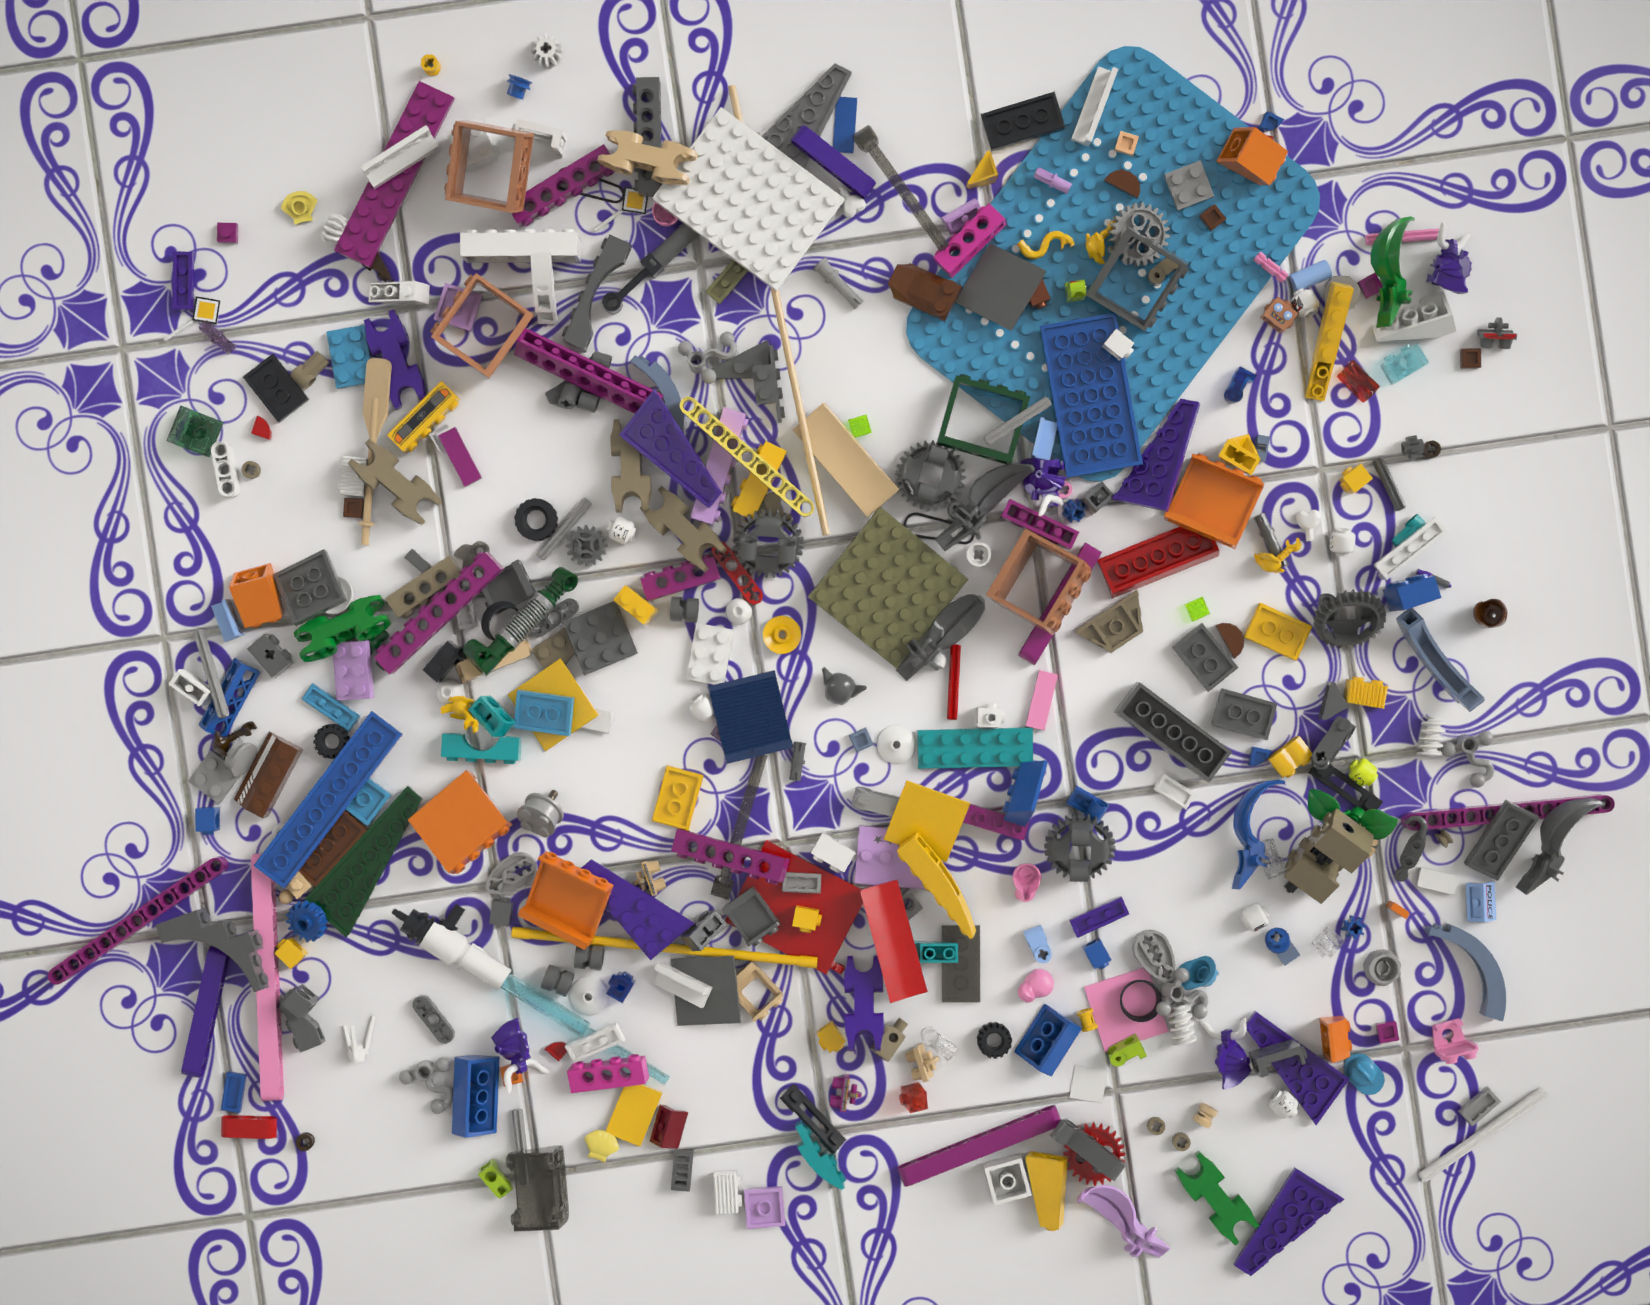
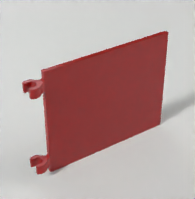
(836, 903)

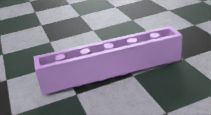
(719, 465)

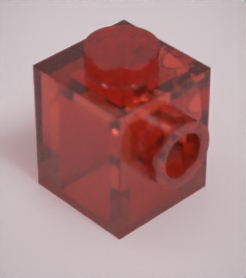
(913, 1097)

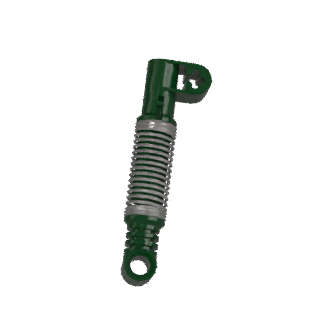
(518, 628)

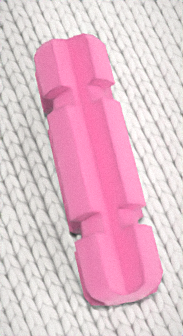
(1271, 267)

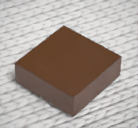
(1212, 217)
(1470, 358)
(353, 508)

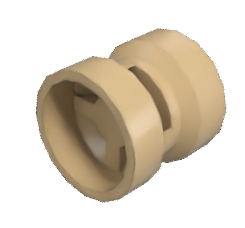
(1205, 1115)

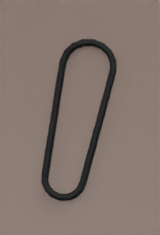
(600, 198)
(934, 518)

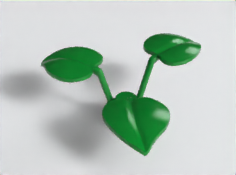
(1373, 820)

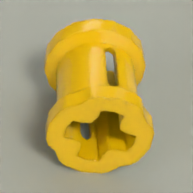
(433, 60)
(1087, 1019)

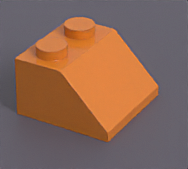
(1335, 1038)

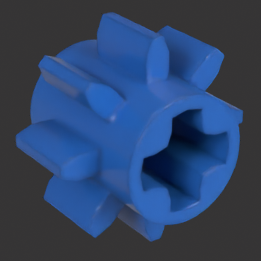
(1074, 510)
(1357, 930)

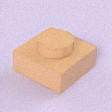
(1126, 143)

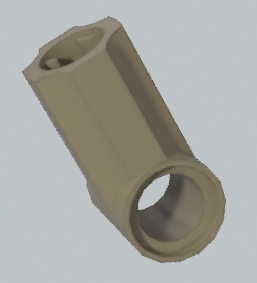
(306, 373)

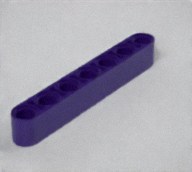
(205, 1013)

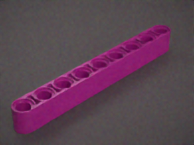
(979, 1145)

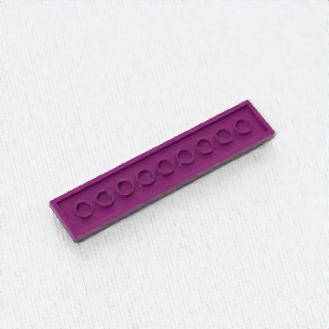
(380, 206)

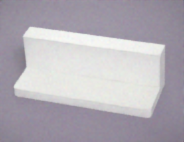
(682, 984)

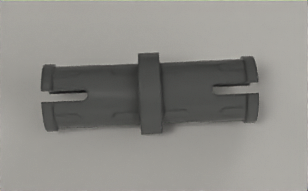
(797, 761)

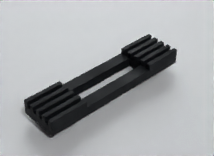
(1366, 802)
(832, 1138)

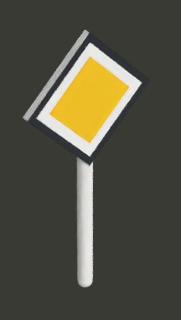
(631, 203)
(204, 310)

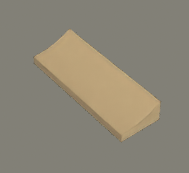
(847, 460)

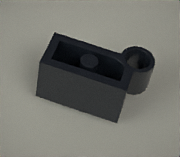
(443, 661)

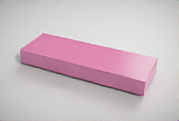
(1041, 700)

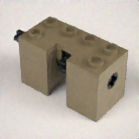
(1329, 849)

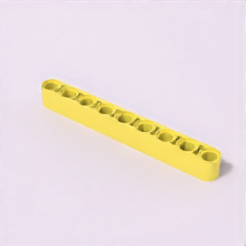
(742, 448)

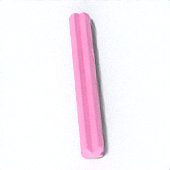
(1409, 236)

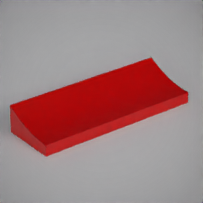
(1155, 559)
(893, 940)

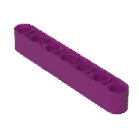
(1038, 638)

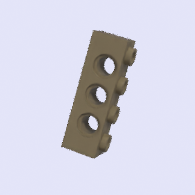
(397, 600)

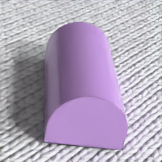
(957, 218)

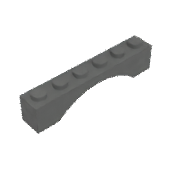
(613, 256)

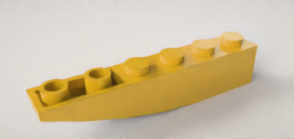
(1328, 339)
(937, 880)

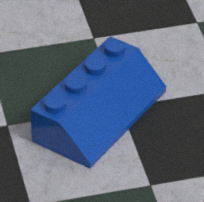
(475, 1095)

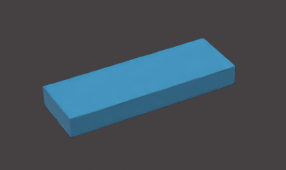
(331, 707)

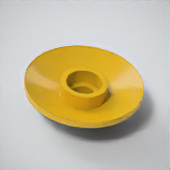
(779, 624)

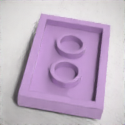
(353, 671)

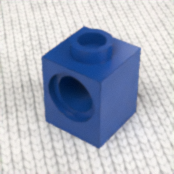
(207, 820)
(1097, 954)

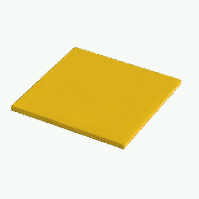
(559, 681)
(930, 814)

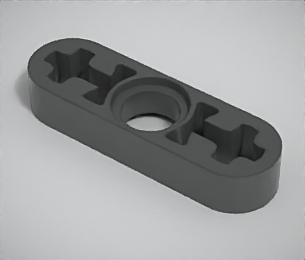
(563, 605)
(447, 1027)

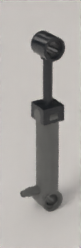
(653, 264)

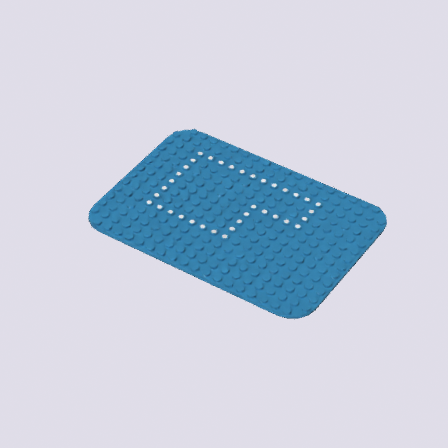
(1174, 129)

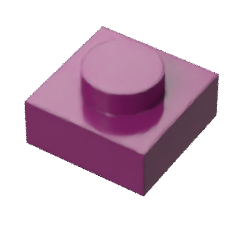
(227, 232)
(1370, 285)
(1387, 1031)

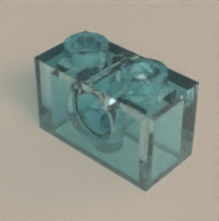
(1415, 360)

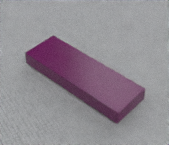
(460, 457)

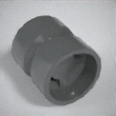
(684, 609)
(590, 957)
(557, 980)

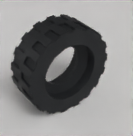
(521, 519)

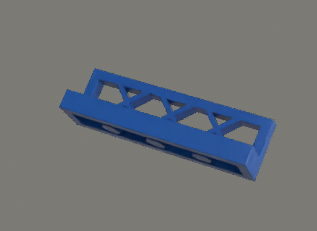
(229, 685)

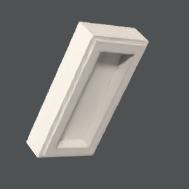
(1174, 791)
(1436, 880)

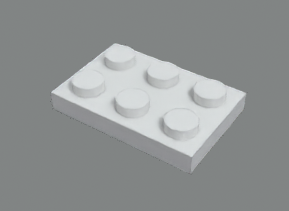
(709, 654)

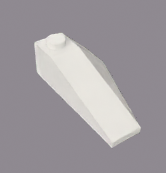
(1425, 320)

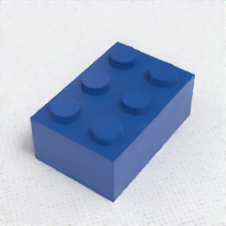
(1411, 592)

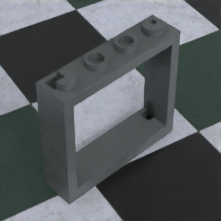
(1160, 303)

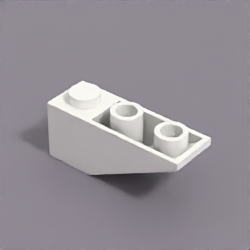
(399, 292)

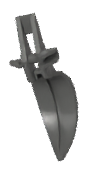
(982, 498)
(947, 629)
(1552, 833)

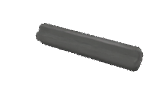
(1389, 484)

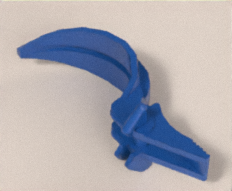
(1253, 849)

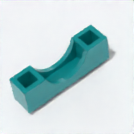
(457, 746)

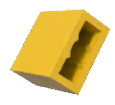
(636, 605)

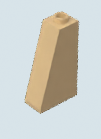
(468, 672)

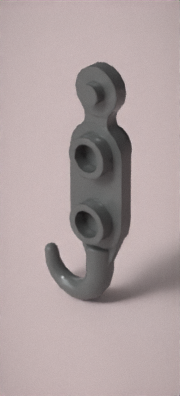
(1412, 849)

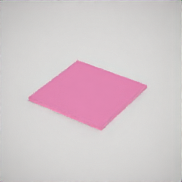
(1137, 1000)

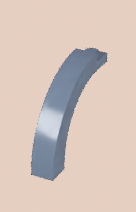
(666, 386)
(1436, 662)
(1492, 980)

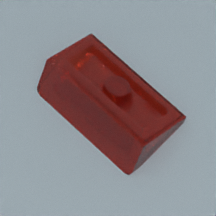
(1358, 381)

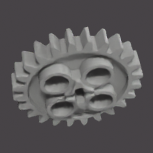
(1127, 219)

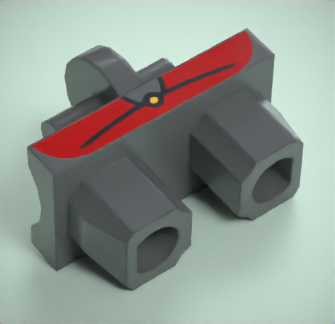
(1505, 336)

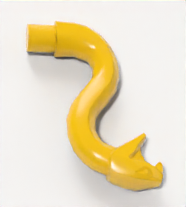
(1030, 254)

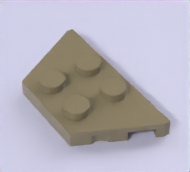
(1115, 625)

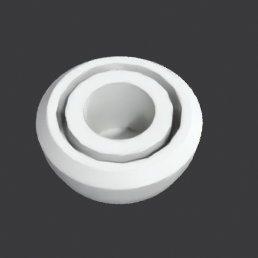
(738, 611)
(448, 688)

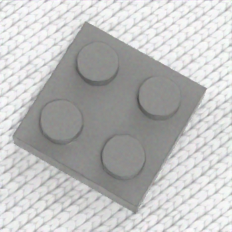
(1188, 185)
(213, 777)

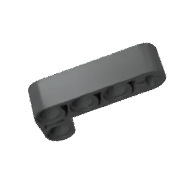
(1088, 1148)

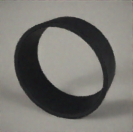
(488, 614)
(1149, 1016)

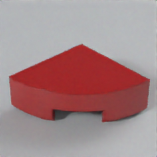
(261, 428)
(556, 1050)

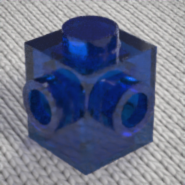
(620, 985)

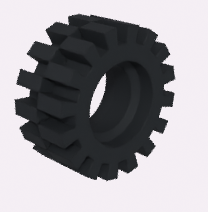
(320, 738)
(994, 1051)

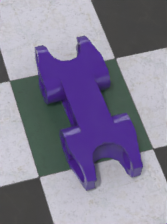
(390, 345)
(863, 1019)

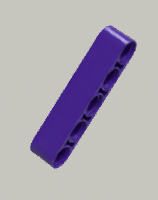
(833, 161)

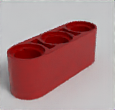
(249, 1126)

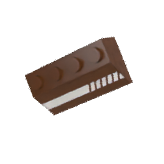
(268, 775)

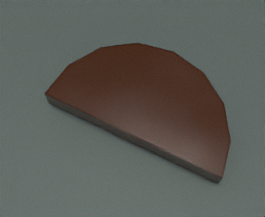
(1125, 182)
(1232, 637)

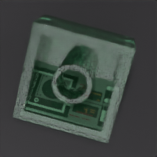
(194, 431)

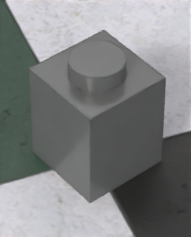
(501, 911)

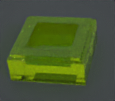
(860, 426)
(1197, 609)

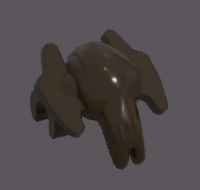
(222, 743)

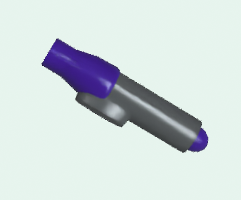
(1441, 582)

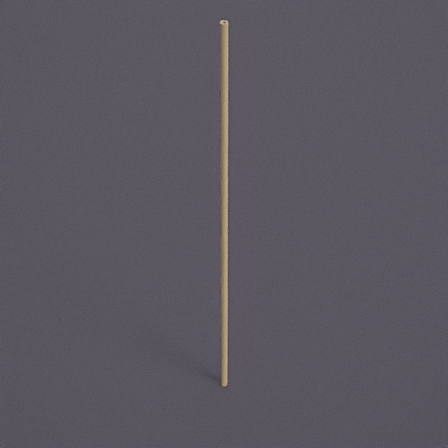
(792, 374)

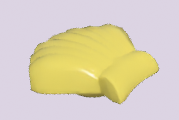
(299, 206)
(601, 1144)

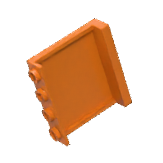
(1214, 500)
(459, 823)
(566, 900)

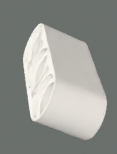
(220, 461)

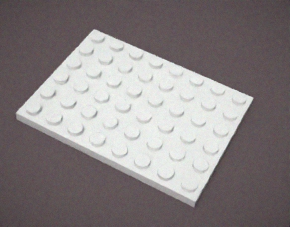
(750, 200)

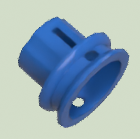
(518, 86)
(1282, 945)

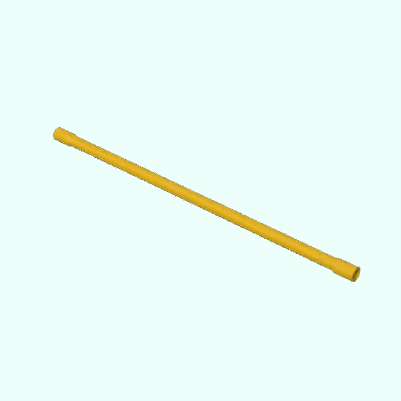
(801, 961)

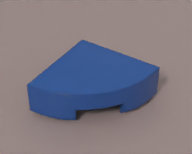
(1270, 122)
(1258, 756)

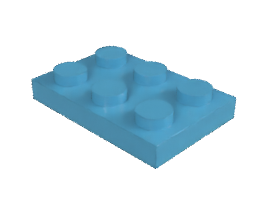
(349, 355)
(544, 712)
(369, 802)

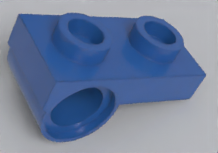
(1087, 803)

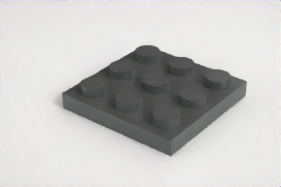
(310, 587)
(599, 637)

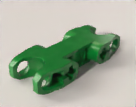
(355, 623)
(1227, 1210)

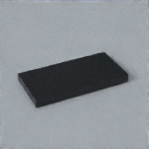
(1023, 121)

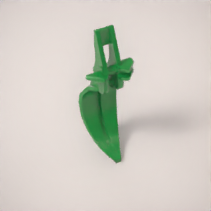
(1385, 262)

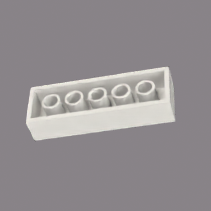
(517, 246)

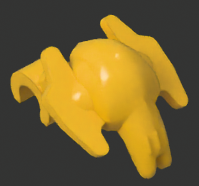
(1095, 244)
(1270, 563)
(460, 708)

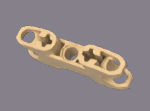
(660, 161)

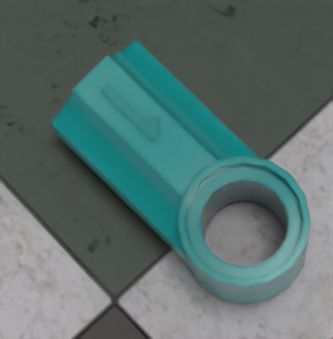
(1410, 527)

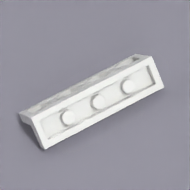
(1094, 106)
(400, 157)
(1410, 548)

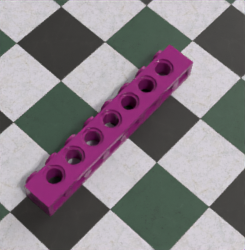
(581, 371)
(385, 652)

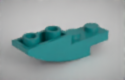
(937, 952)
(822, 1162)

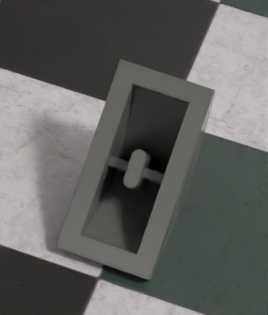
(1097, 498)
(1332, 702)

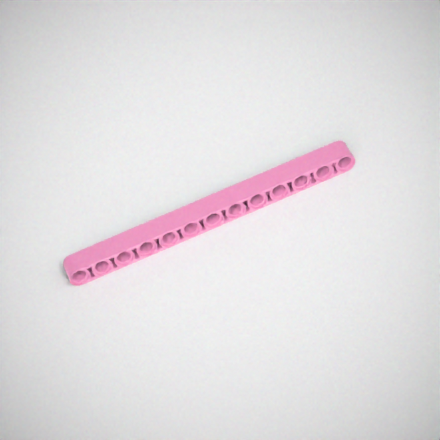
(268, 999)

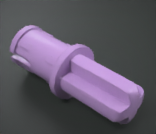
(1052, 180)

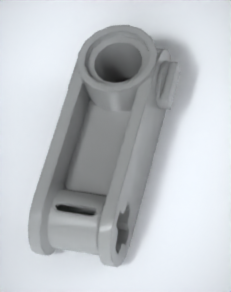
(874, 801)

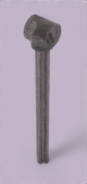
(868, 142)
(723, 883)

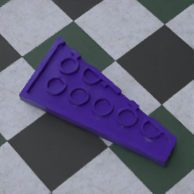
(664, 444)
(1155, 480)
(641, 915)
(1312, 1084)
(1288, 1217)

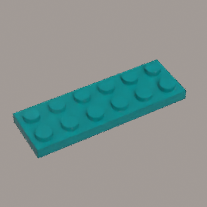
(974, 747)

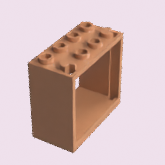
(457, 167)
(459, 299)
(1015, 564)

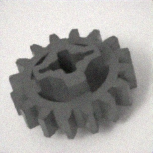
(580, 552)

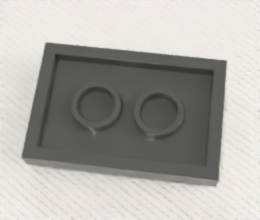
(1205, 657)
(1244, 714)

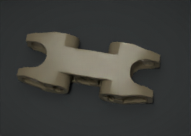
(384, 473)
(631, 479)
(694, 539)

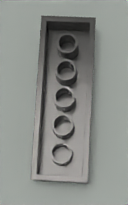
(1172, 731)

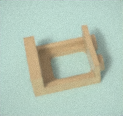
(747, 975)

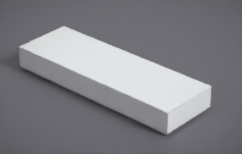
(595, 1042)

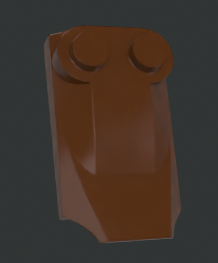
(924, 290)

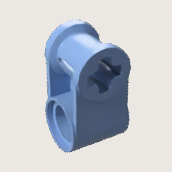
(1037, 940)

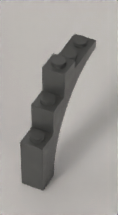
(222, 936)

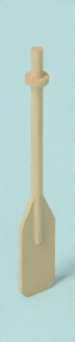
(374, 413)

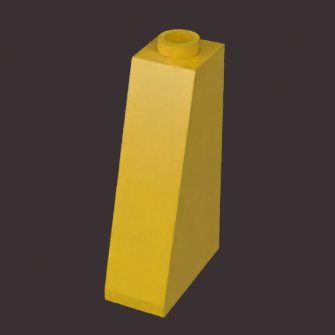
(1048, 1185)

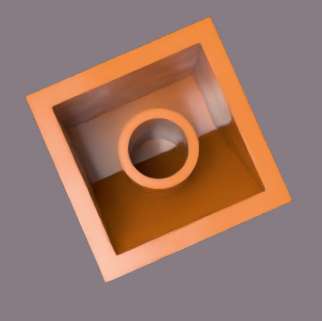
(1252, 155)
(257, 596)

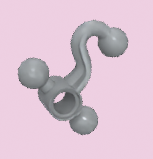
(708, 375)
(1484, 738)
(1181, 976)
(442, 1065)

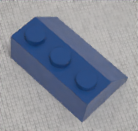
(1024, 792)
(1047, 1040)

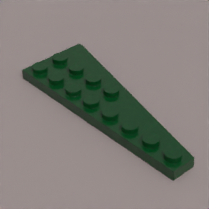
(353, 879)

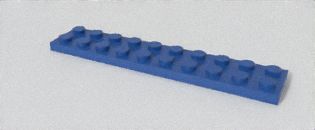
(328, 799)

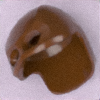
(1484, 612)

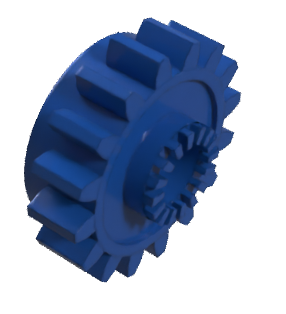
(307, 920)

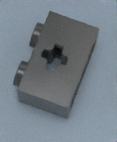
(260, 651)

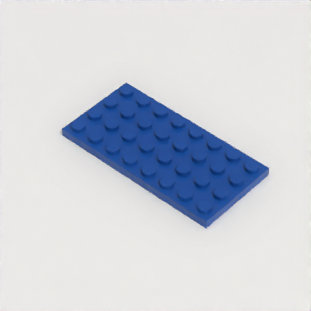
(1090, 396)

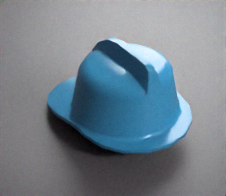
(1201, 972)
(1364, 1074)

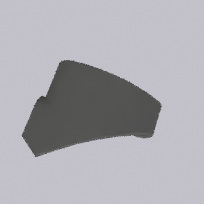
(569, 395)

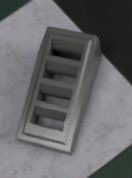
(679, 1186)

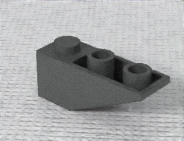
(306, 1031)

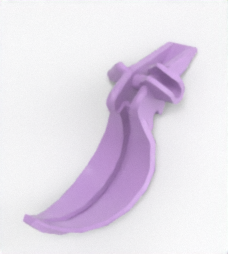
(1121, 1213)

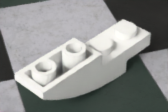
(543, 287)

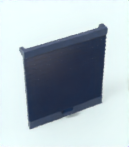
(750, 717)

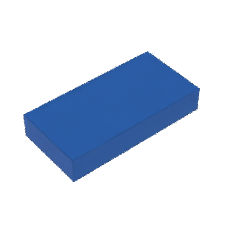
(233, 1092)

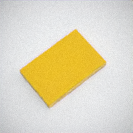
(1277, 631)
(677, 797)
(634, 1113)

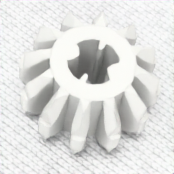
(540, 47)
(333, 229)

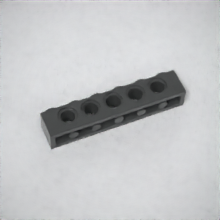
(652, 87)

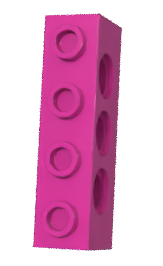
(988, 215)
(581, 1082)

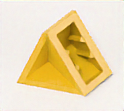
(984, 173)
(1240, 454)

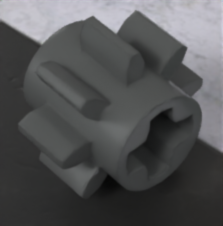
(1412, 447)

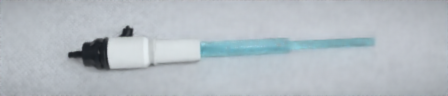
(452, 948)

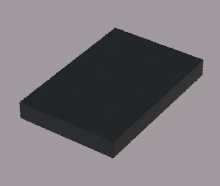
(276, 388)

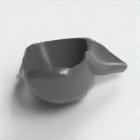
(840, 687)

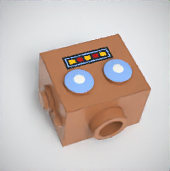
(1279, 314)

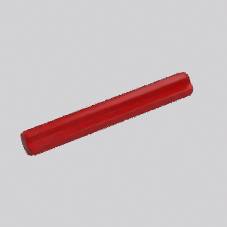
(953, 686)

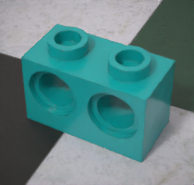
(492, 716)

